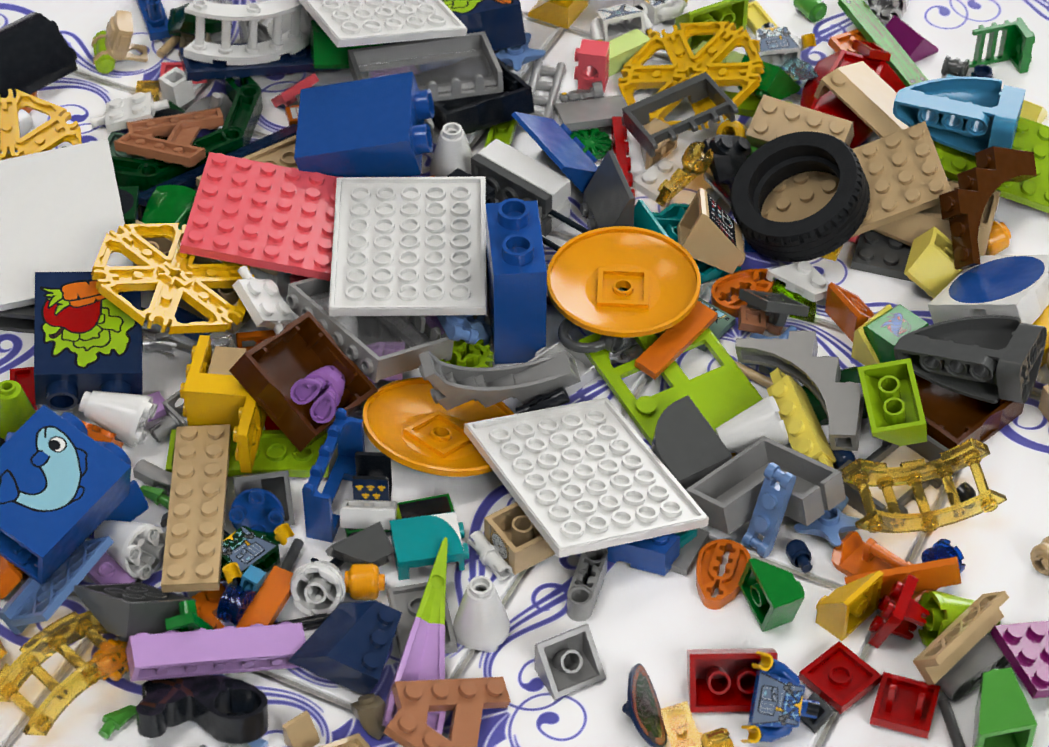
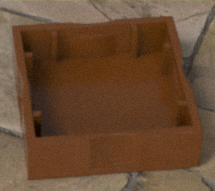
(281, 360)
(957, 418)

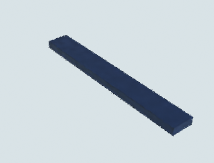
(188, 178)

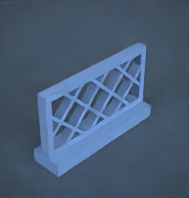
(39, 602)

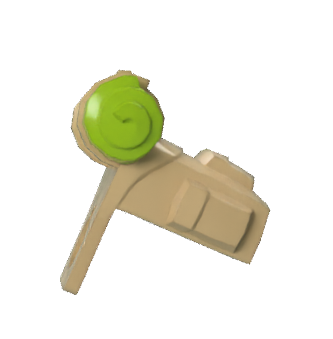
(116, 43)

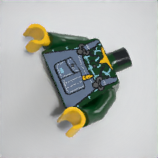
(253, 548)

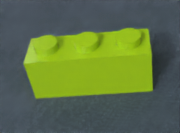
(725, 10)
(893, 402)

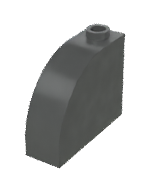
(687, 443)

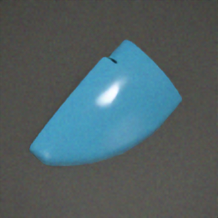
(963, 111)

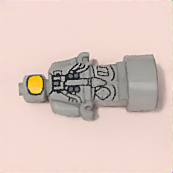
(595, 91)

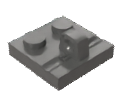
(777, 304)

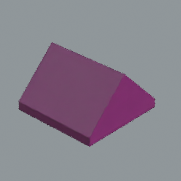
(910, 40)

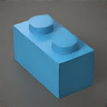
(252, 579)

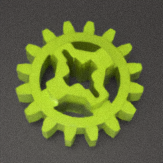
(471, 355)

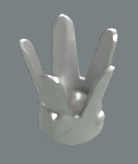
(151, 344)

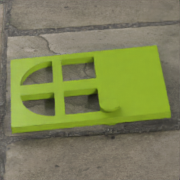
(716, 393)

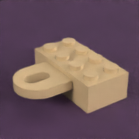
(780, 118)

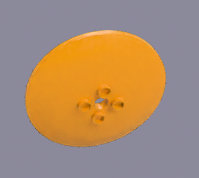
(654, 268)
(423, 434)

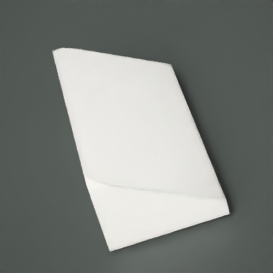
(365, 513)

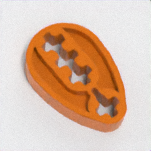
(732, 283)
(708, 569)

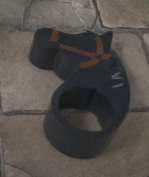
(205, 702)

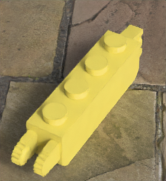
(799, 418)

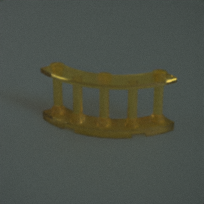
(913, 473)
(41, 647)

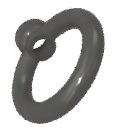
(611, 344)

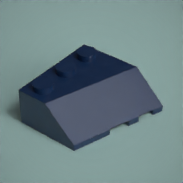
(351, 645)

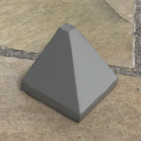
(824, 714)

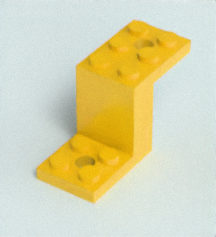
(222, 401)

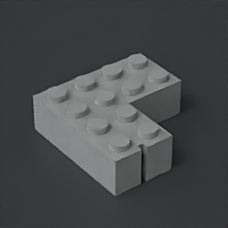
(733, 489)

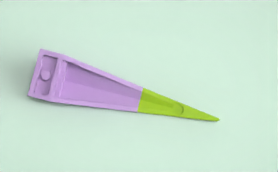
(425, 647)

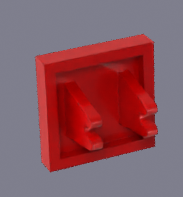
(898, 613)
(905, 705)

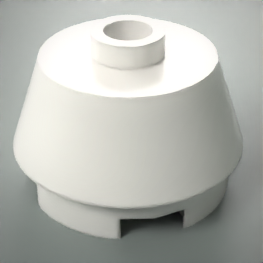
(317, 588)

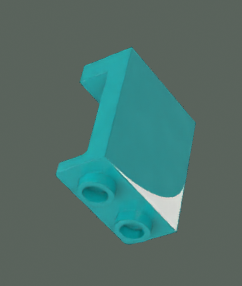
(419, 540)

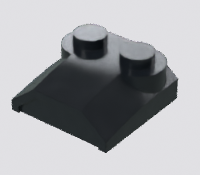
(729, 156)

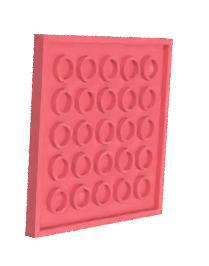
(263, 216)

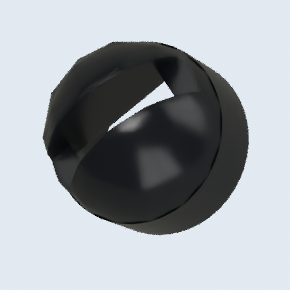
(965, 491)

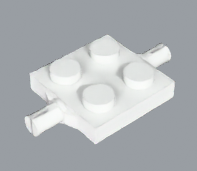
(129, 109)
(263, 301)

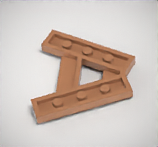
(181, 133)
(463, 696)

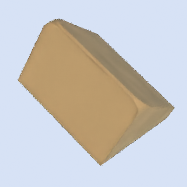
(300, 731)

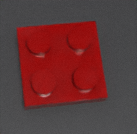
(840, 677)

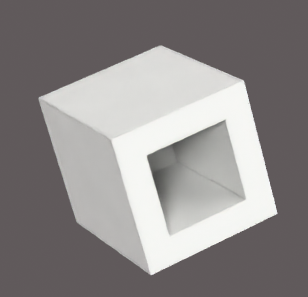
(176, 87)

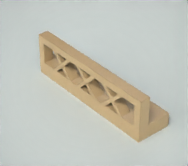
(960, 636)

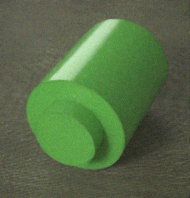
(812, 9)

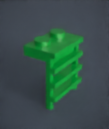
(1015, 44)

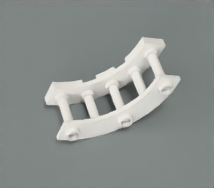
(253, 52)

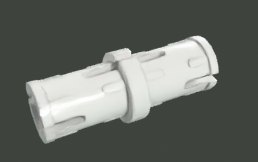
(489, 555)

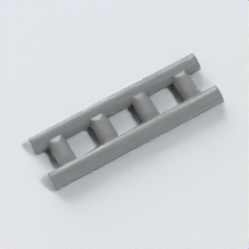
(554, 86)

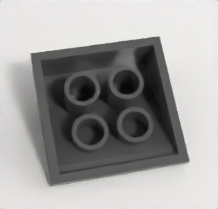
(608, 197)
(130, 607)

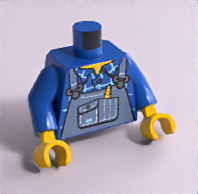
(776, 702)

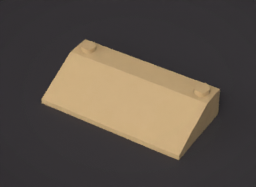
(865, 95)

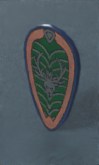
(644, 707)

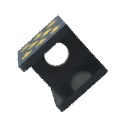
(372, 477)

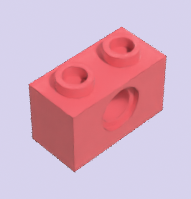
(592, 63)

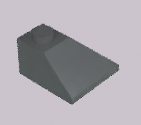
(274, 482)

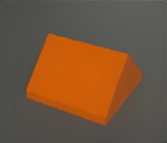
(846, 309)

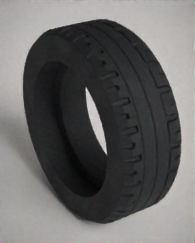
(817, 233)

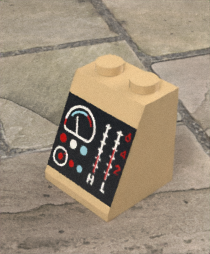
(711, 234)

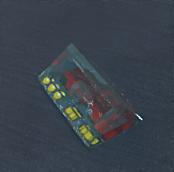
(799, 69)

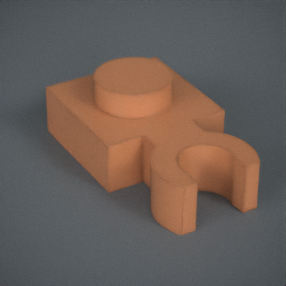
(756, 321)

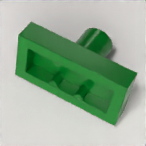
(187, 619)

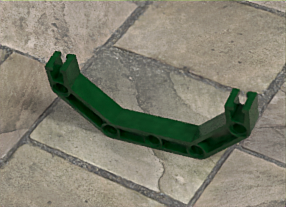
(233, 135)

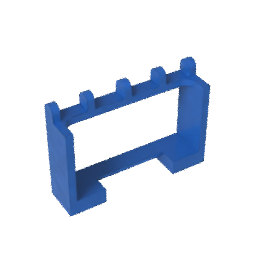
(349, 437)

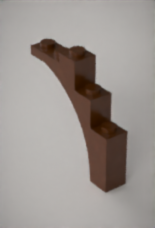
(966, 205)

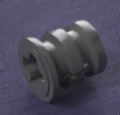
(955, 66)

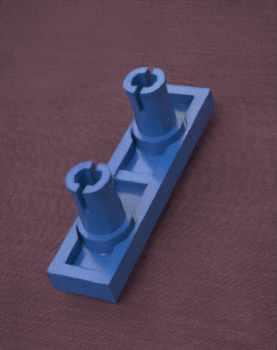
(154, 19)

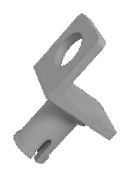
(170, 422)

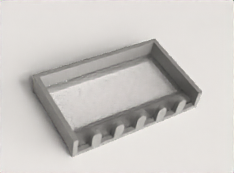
(443, 65)
(374, 343)

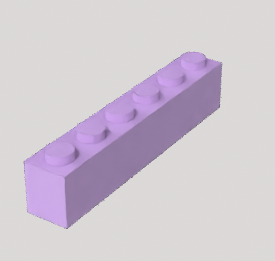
(213, 651)

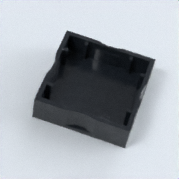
(486, 110)

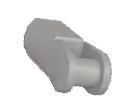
(153, 475)

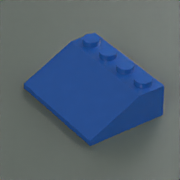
(560, 147)

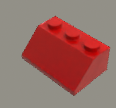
(722, 678)

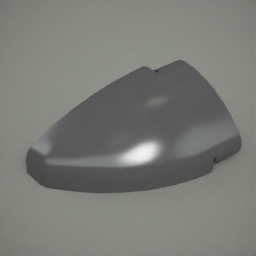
(978, 356)

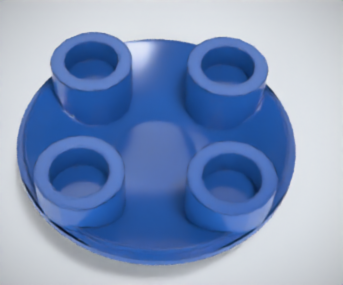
(257, 510)

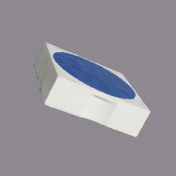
(996, 288)

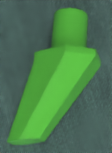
(156, 495)
(116, 720)

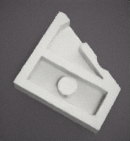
(651, 179)
(801, 279)

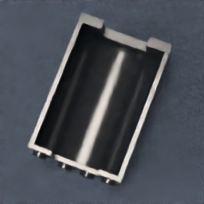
(33, 55)

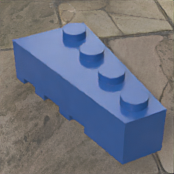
(649, 555)

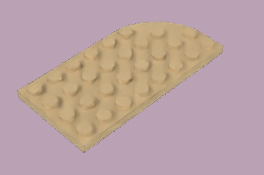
(901, 178)

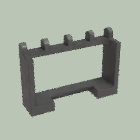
(695, 90)
(929, 450)

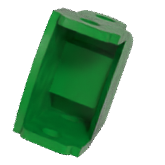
(169, 205)

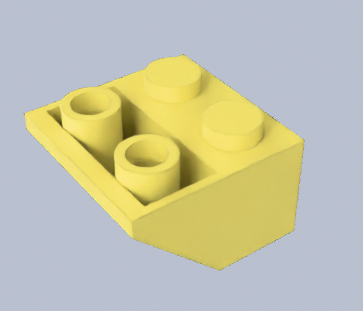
(931, 262)

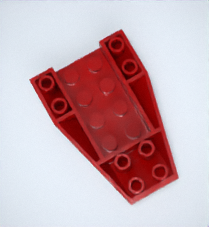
(831, 104)

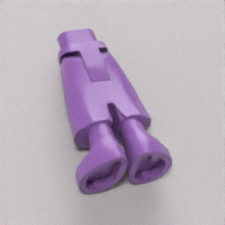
(322, 386)

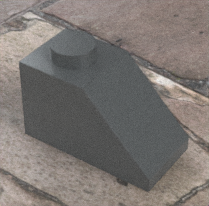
(364, 547)

